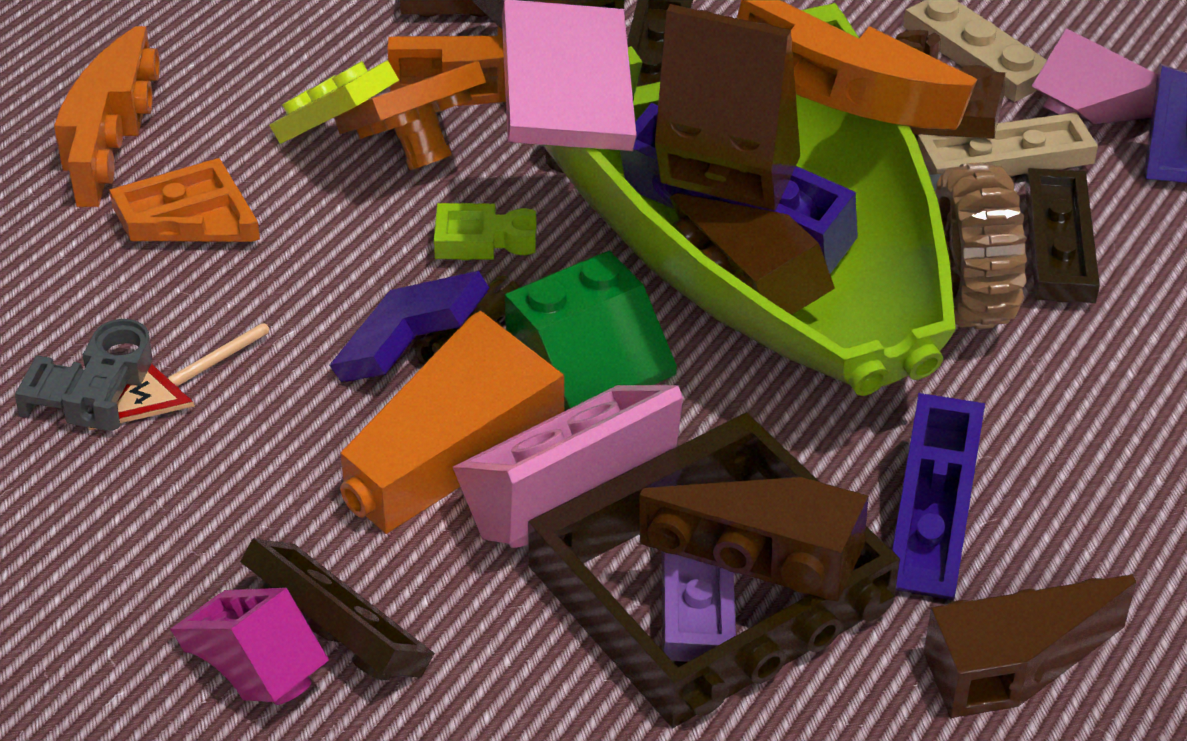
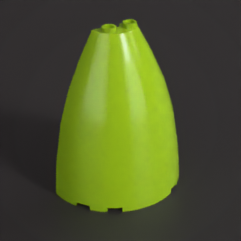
(890, 287)

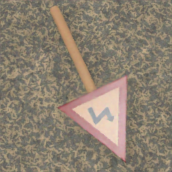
(161, 394)

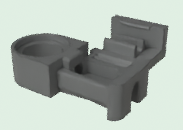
(96, 385)

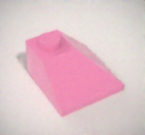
(1094, 82)

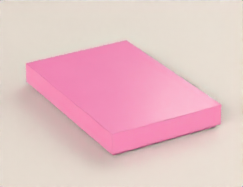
(567, 76)

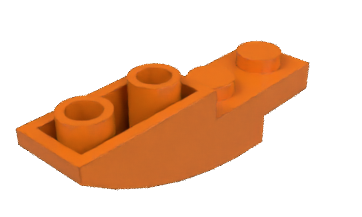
(427, 56)
(867, 74)
(102, 109)

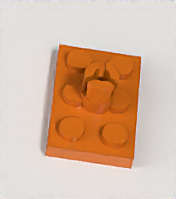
(413, 113)

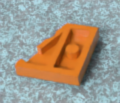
(186, 205)

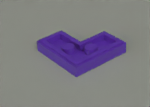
(401, 317)

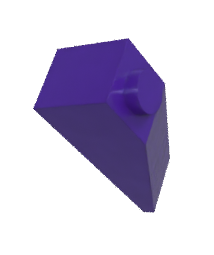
(937, 494)

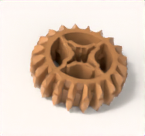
(983, 243)

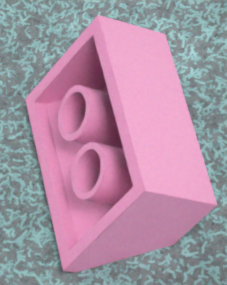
(567, 457)

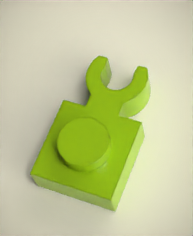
(475, 231)

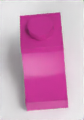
(254, 642)

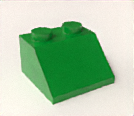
(592, 327)

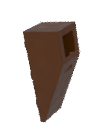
(758, 248)
(767, 529)
(1015, 644)

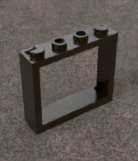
(612, 516)

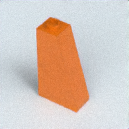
(457, 405)

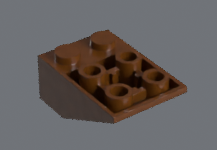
(727, 107)

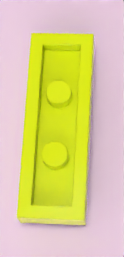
(332, 98)

